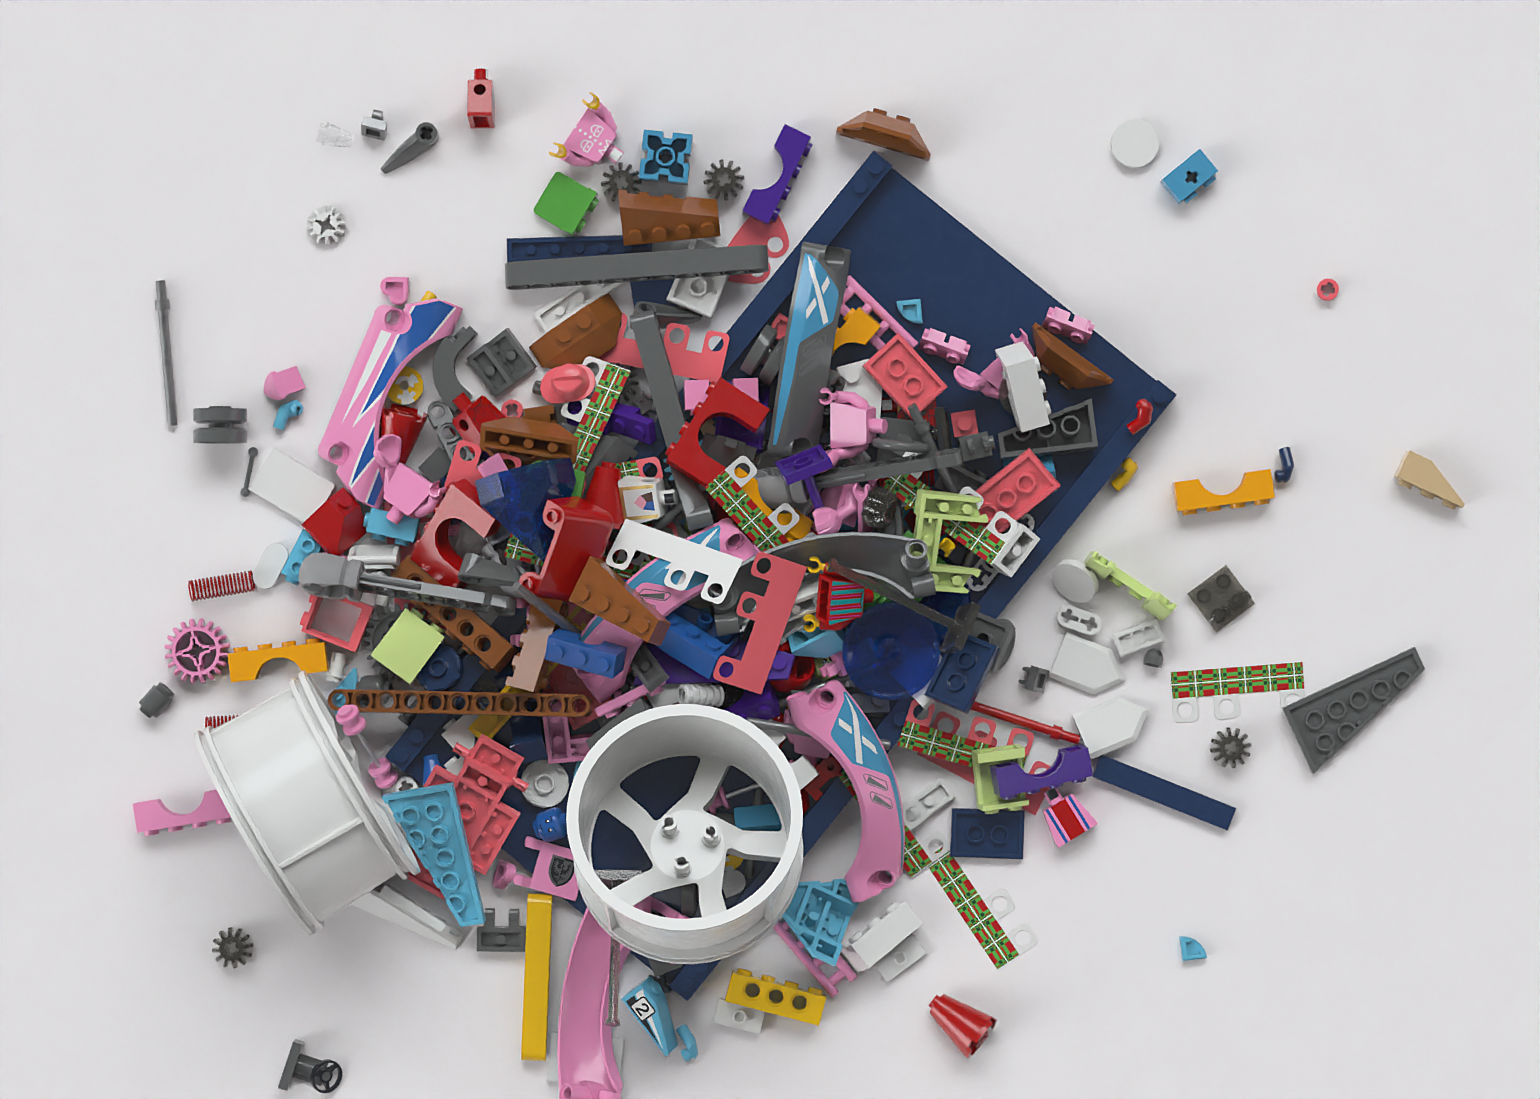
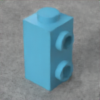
(381, 527)
(303, 548)

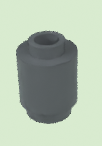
(156, 700)

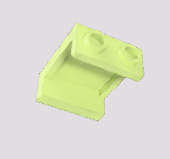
(408, 645)
(984, 790)

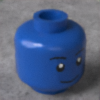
(550, 825)

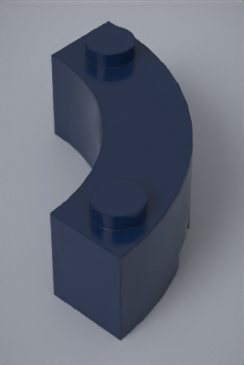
(526, 730)

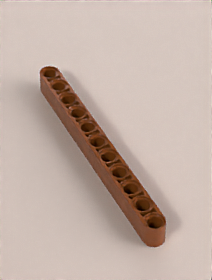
(471, 707)

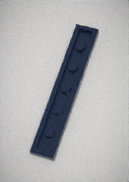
(567, 247)
(1164, 792)

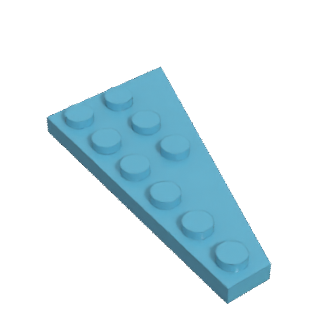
(439, 839)

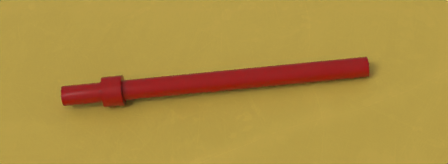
(1055, 732)

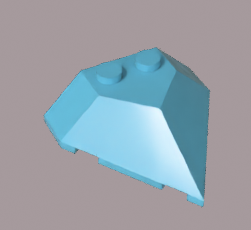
(820, 917)

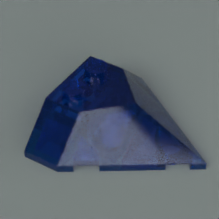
(520, 495)

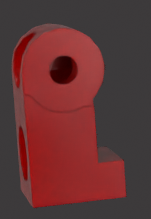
(828, 769)

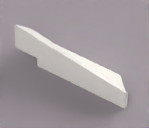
(407, 913)

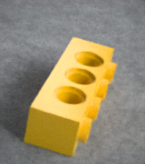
(809, 1013)

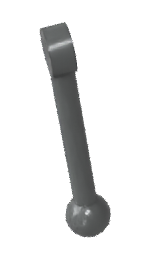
(253, 452)

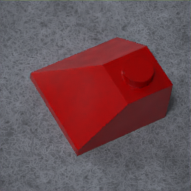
(337, 523)

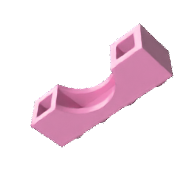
(155, 815)

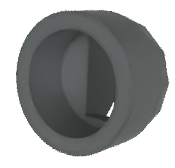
(1153, 658)

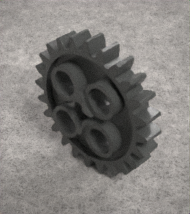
(383, 626)

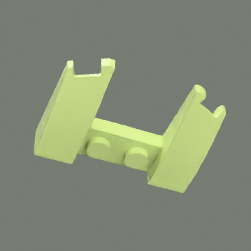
(930, 510)
(1155, 602)

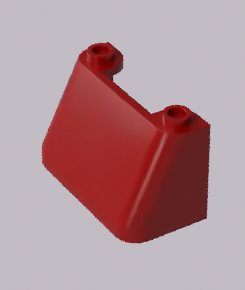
(579, 533)

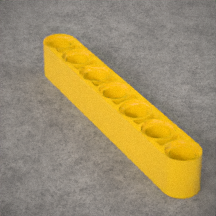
(536, 977)

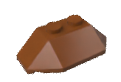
(886, 132)
(582, 335)
(1065, 363)
(527, 440)

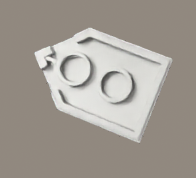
(1085, 665)
(1110, 725)

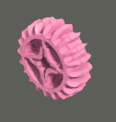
(195, 639)

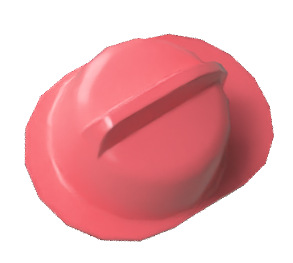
(567, 383)

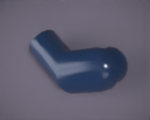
(1287, 466)

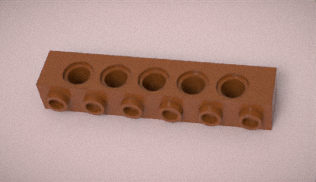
(500, 651)

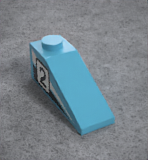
(651, 1009)

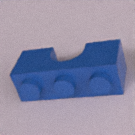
(601, 659)

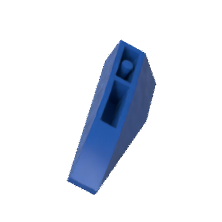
(695, 640)

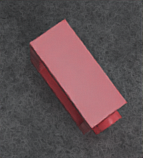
(359, 630)

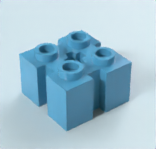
(656, 145)

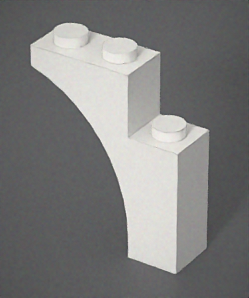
(458, 732)

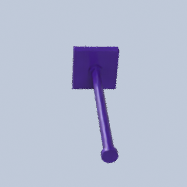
(804, 466)

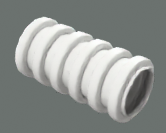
(701, 695)

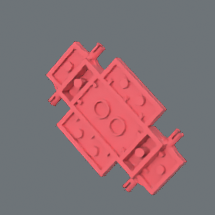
(479, 787)

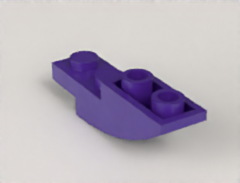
(624, 421)

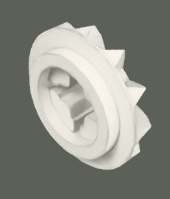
(336, 220)

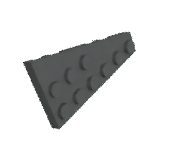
(1338, 712)

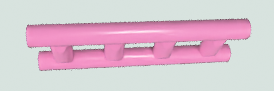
(872, 305)
(813, 965)

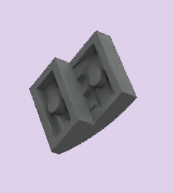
(501, 362)

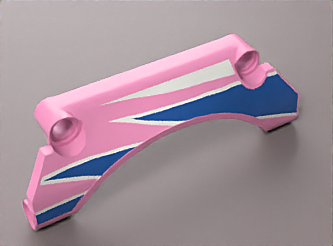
(359, 408)

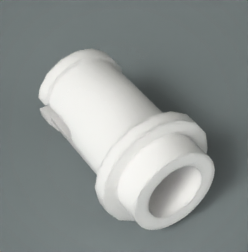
(336, 667)

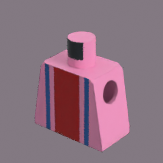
(1066, 817)

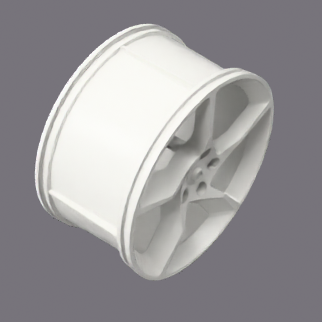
(305, 803)
(687, 841)

